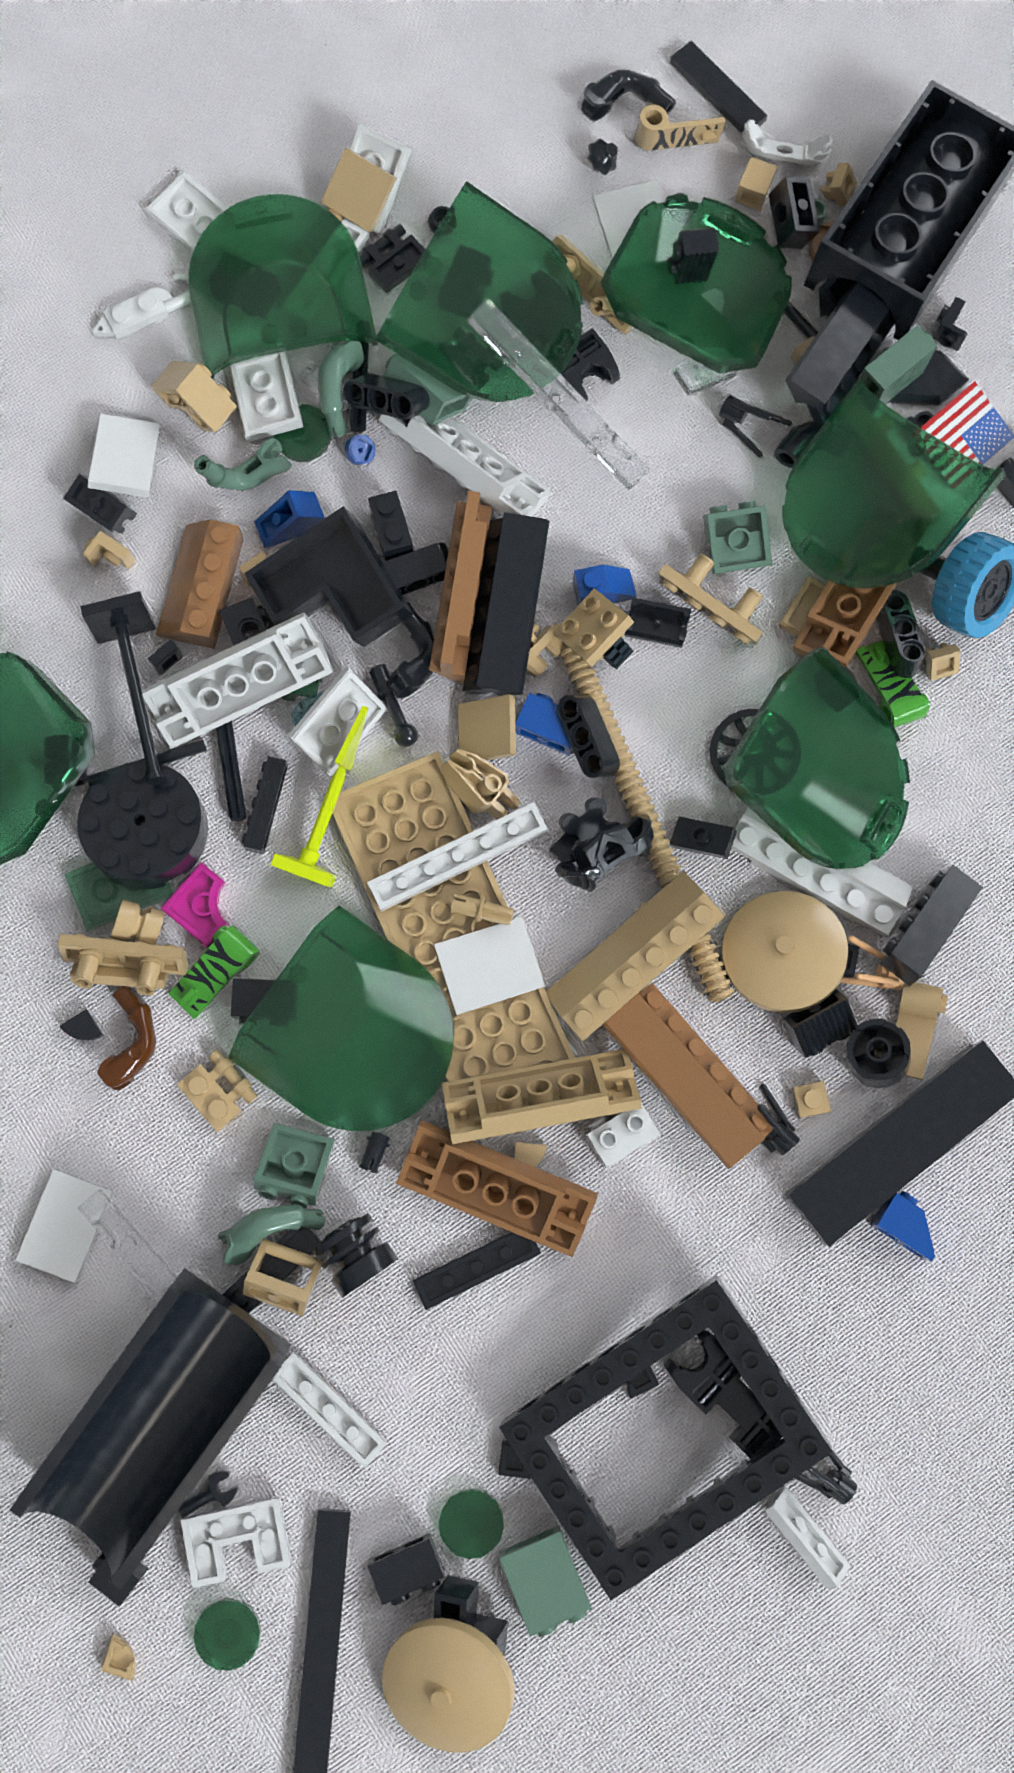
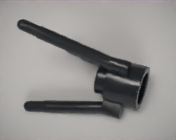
(735, 411)
(783, 1135)
(835, 1483)

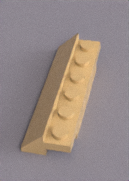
(540, 1096)

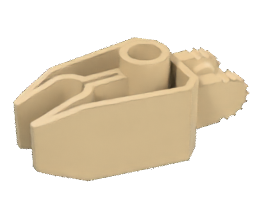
(479, 784)

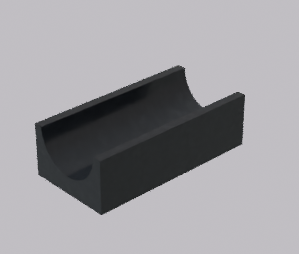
(919, 204)
(156, 1422)

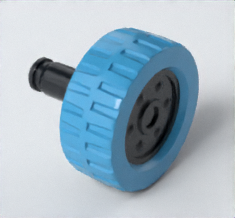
(974, 585)

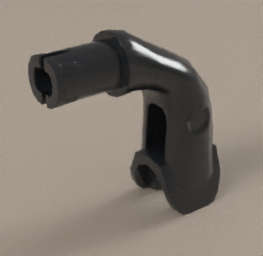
(601, 95)
(414, 674)

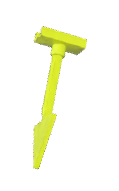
(305, 865)

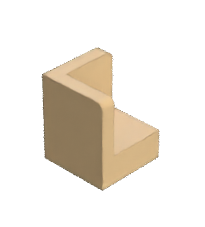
(755, 183)

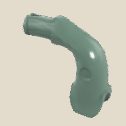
(335, 365)
(248, 474)
(257, 1225)

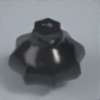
(603, 156)

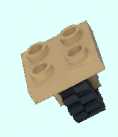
(596, 631)

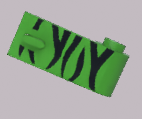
(900, 696)
(214, 969)

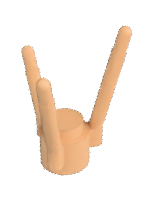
(882, 977)

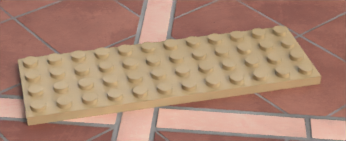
(397, 822)

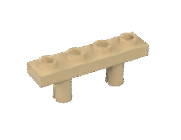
(589, 281)
(721, 615)
(121, 954)

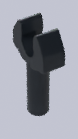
(210, 1494)

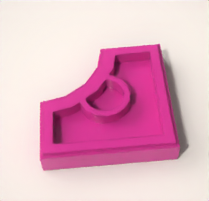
(196, 904)

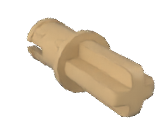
(481, 909)

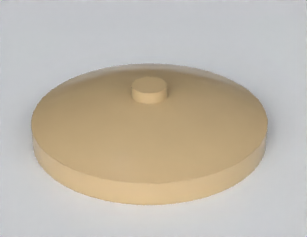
(785, 951)
(448, 1685)

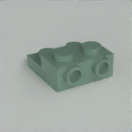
(738, 537)
(293, 1165)

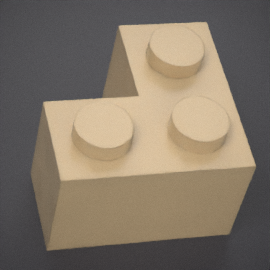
(193, 390)

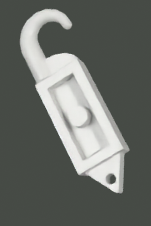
(141, 311)

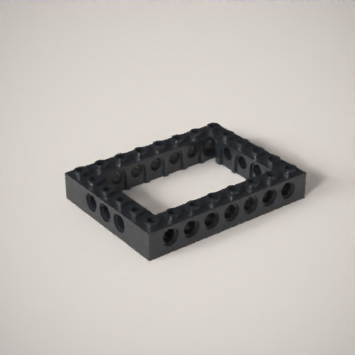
(701, 1515)

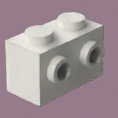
(621, 1135)

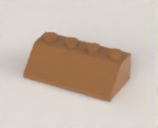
(201, 583)

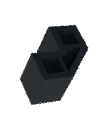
(458, 1601)

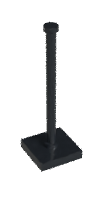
(118, 620)

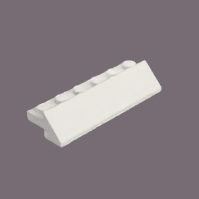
(472, 463)
(237, 680)
(858, 893)

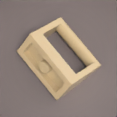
(276, 1291)

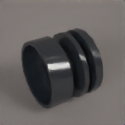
(354, 1254)

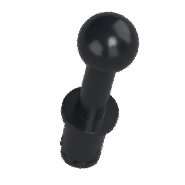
(405, 733)

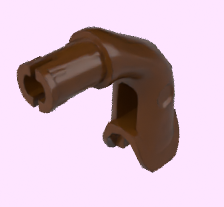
(120, 1069)

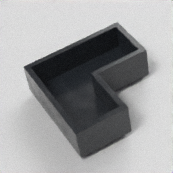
(332, 565)

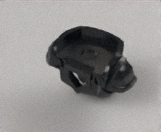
(601, 844)

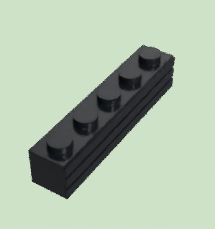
(265, 805)

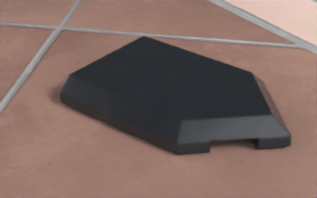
(935, 384)

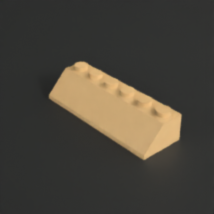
(634, 955)

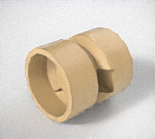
(137, 923)

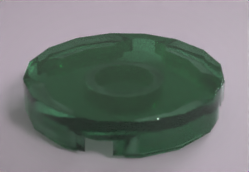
(310, 440)
(471, 1523)
(227, 1634)

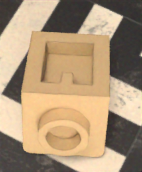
(111, 550)

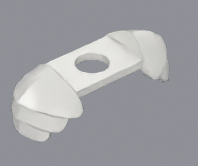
(812, 154)

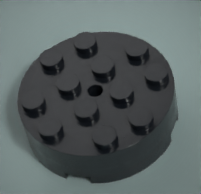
(141, 830)

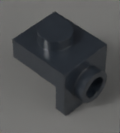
(947, 333)

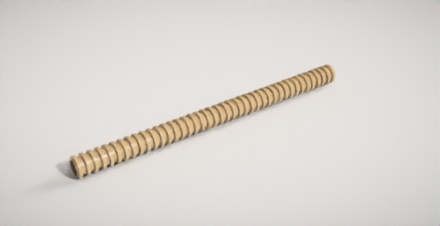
(639, 804)

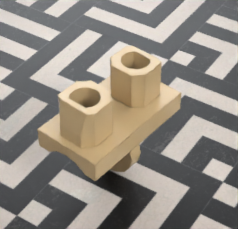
(546, 640)

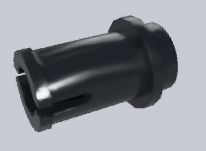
(375, 1149)

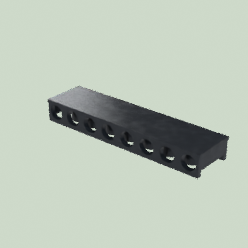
(903, 1143)

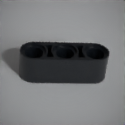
(386, 396)
(418, 568)
(901, 635)
(599, 744)

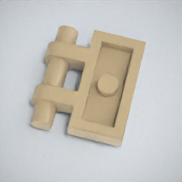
(208, 1095)

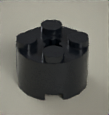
(878, 1035)

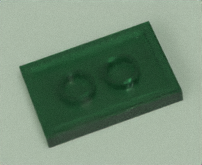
(100, 897)

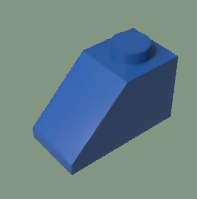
(289, 517)
(609, 580)
(542, 724)
(905, 1224)

